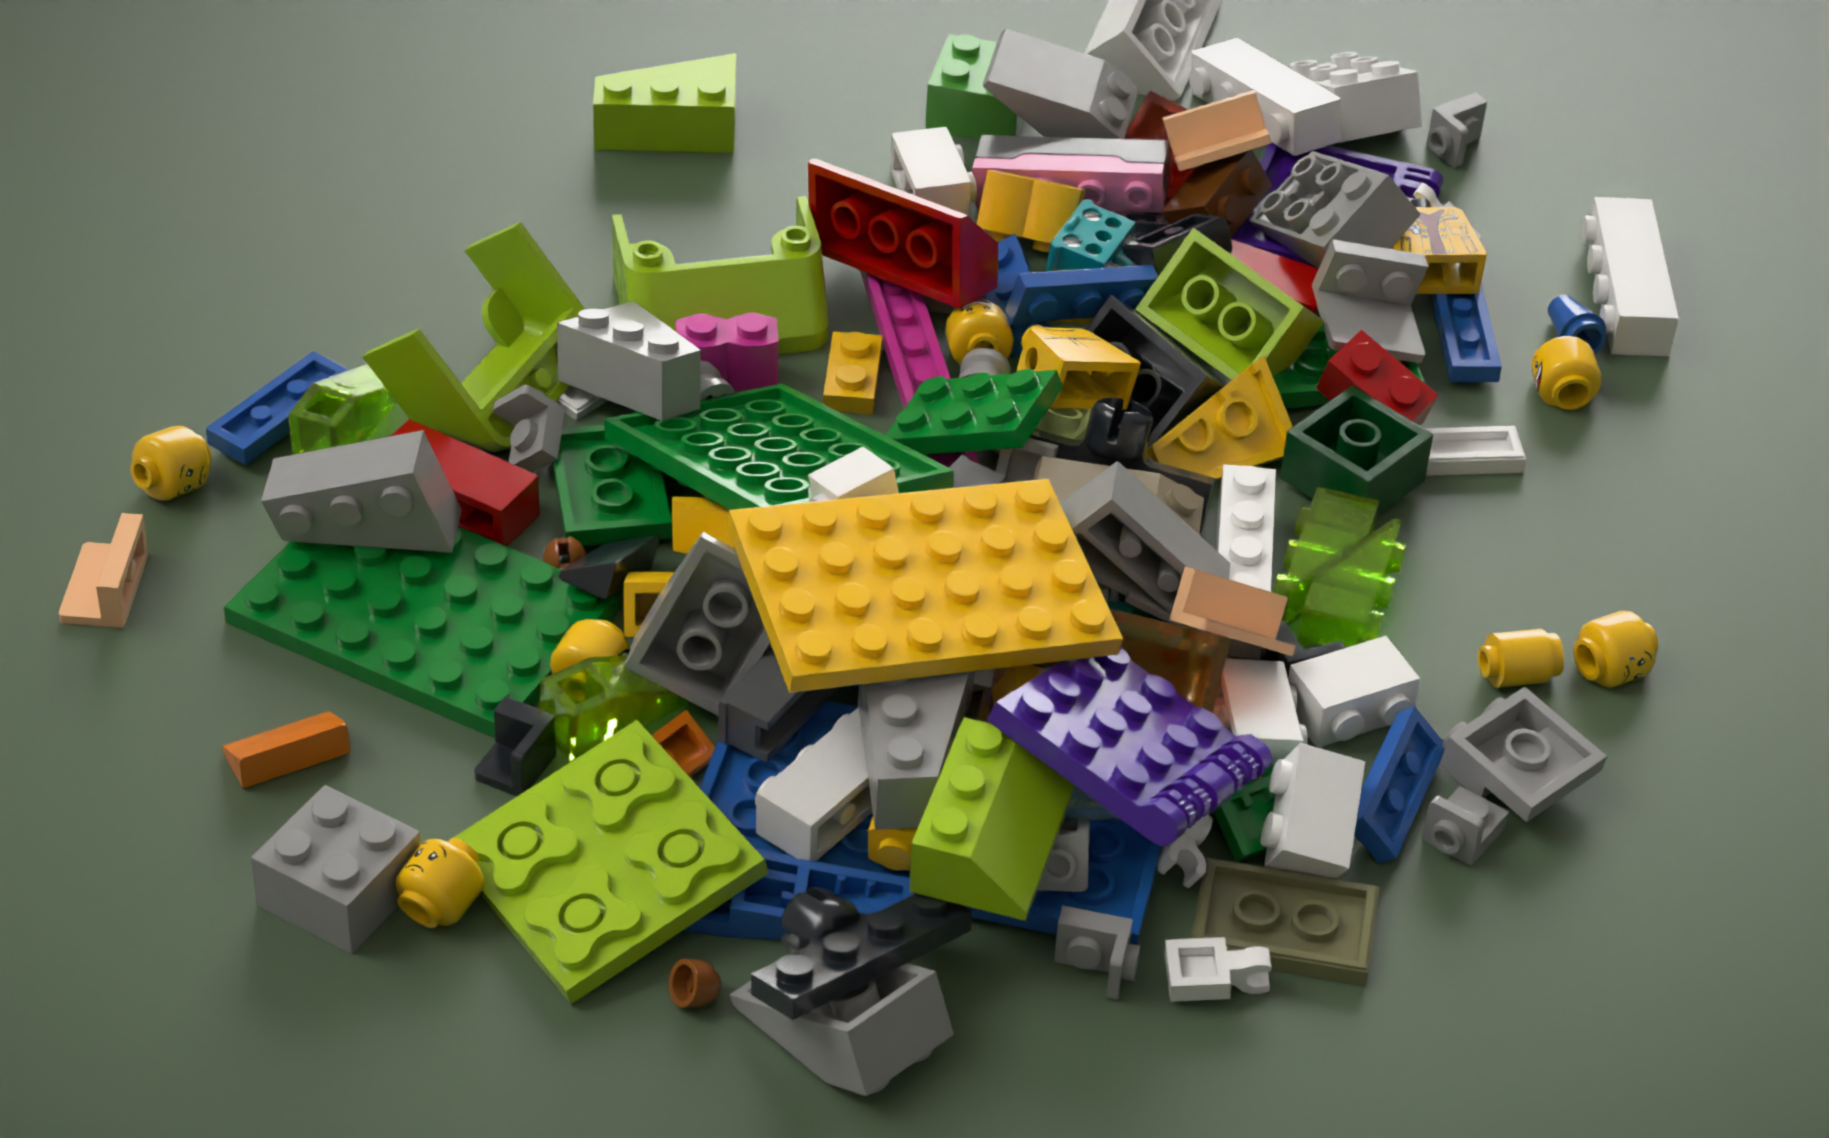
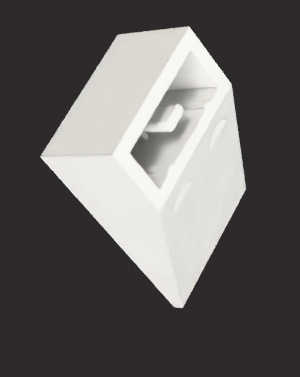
(1372, 93)

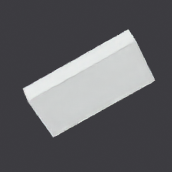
(1475, 451)

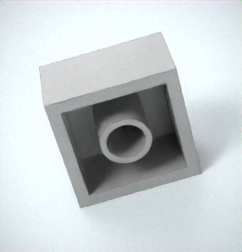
(334, 868)

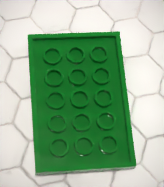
(762, 447)
(421, 623)

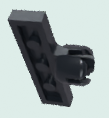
(1126, 443)
(844, 949)

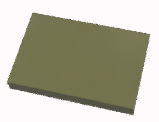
(1305, 920)

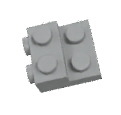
(1520, 754)

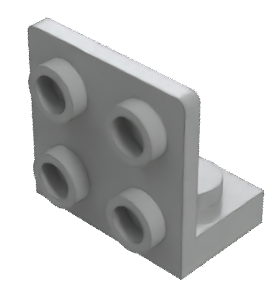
(1370, 292)

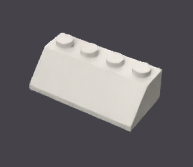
(1153, 41)

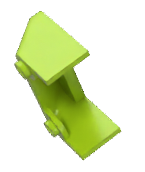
(775, 285)
(522, 321)

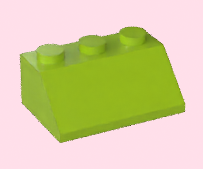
(1227, 310)
(989, 824)

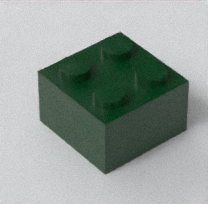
(1357, 450)

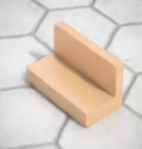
(1216, 130)
(107, 577)
(1230, 609)

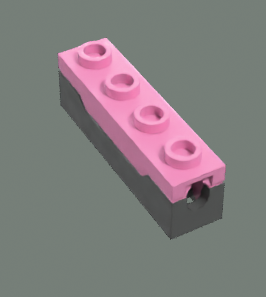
(1114, 172)

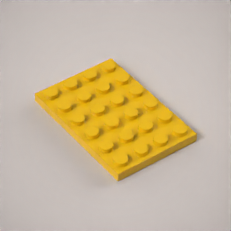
(921, 584)

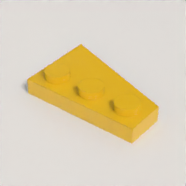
(1235, 426)

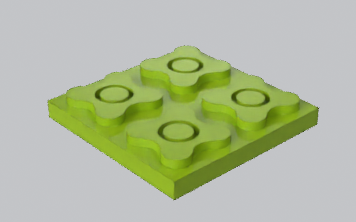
(608, 860)

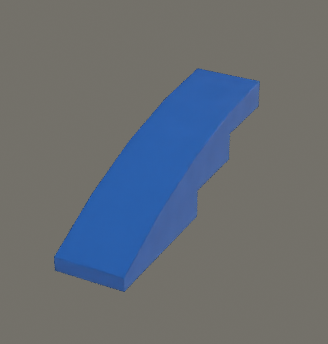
(759, 907)

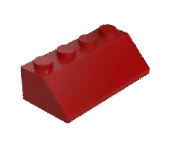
(901, 236)

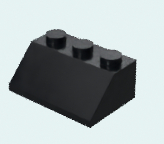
(1168, 378)

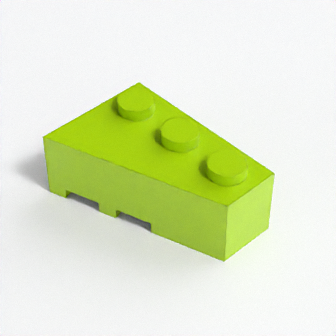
(668, 107)

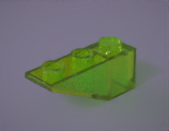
(339, 411)
(1325, 532)
(1351, 589)
(599, 700)

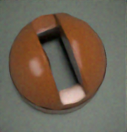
(560, 547)
(694, 983)

